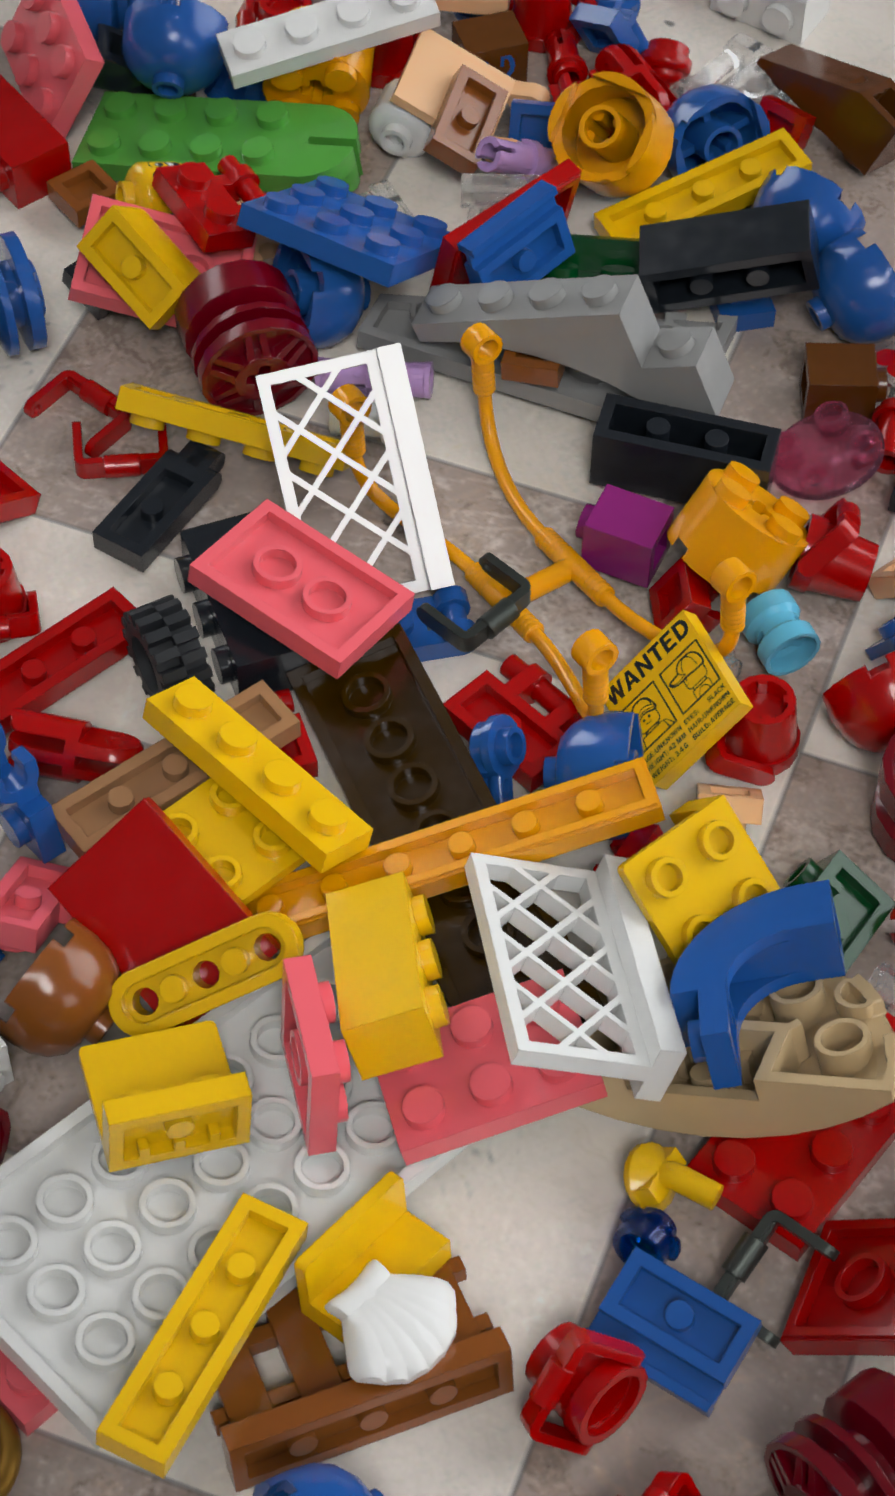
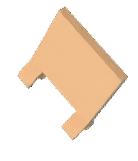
(431, 71)

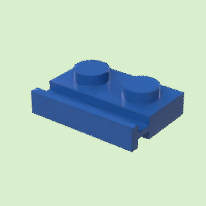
(520, 240)
(683, 1328)

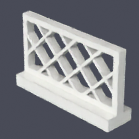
(403, 451)
(622, 968)

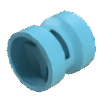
(781, 637)

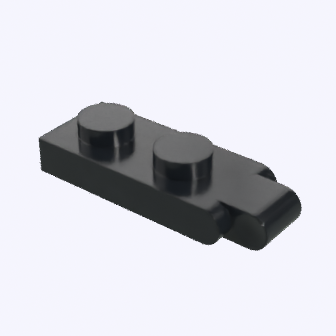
(160, 505)

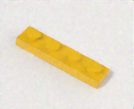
(708, 189)
(211, 423)
(257, 774)
(201, 1336)

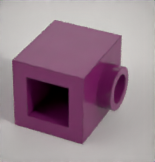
(625, 535)

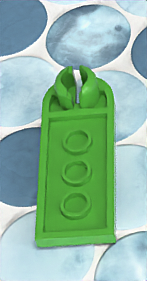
(275, 138)

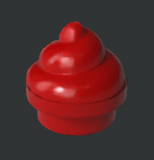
(668, 59)

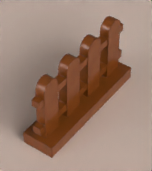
(330, 1412)

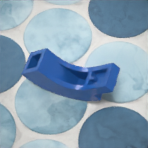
(744, 958)

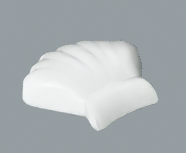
(394, 1324)

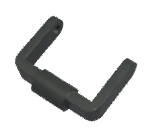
(492, 621)
(752, 1248)

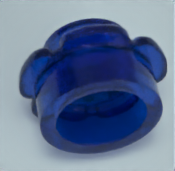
(648, 1230)

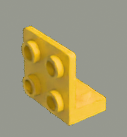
(233, 840)
(695, 872)
(165, 1095)

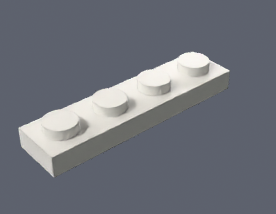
(319, 35)

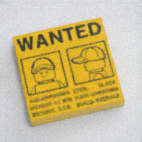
(681, 697)

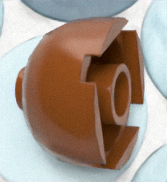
(63, 996)

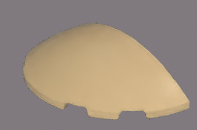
(806, 1064)

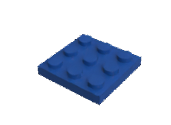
(347, 229)

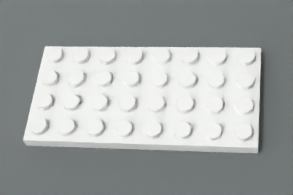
(105, 1254)

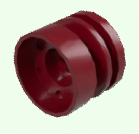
(242, 325)
(844, 1450)

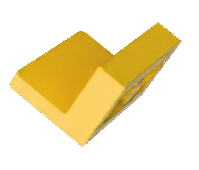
(139, 263)
(370, 1230)

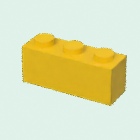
(386, 975)

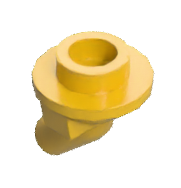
(659, 1172)

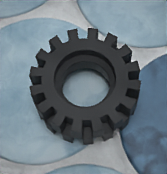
(165, 645)

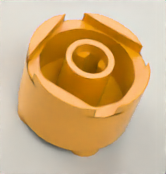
(336, 82)
(618, 106)
(741, 520)

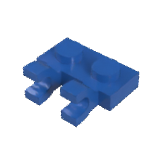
(23, 810)

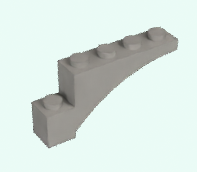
(592, 326)

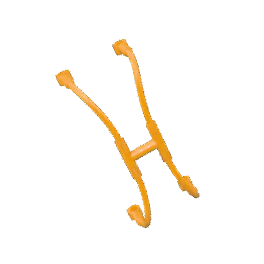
(592, 648)

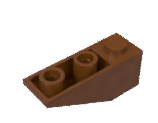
(850, 102)

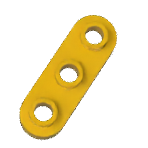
(178, 979)

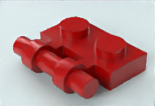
(208, 202)
(526, 685)

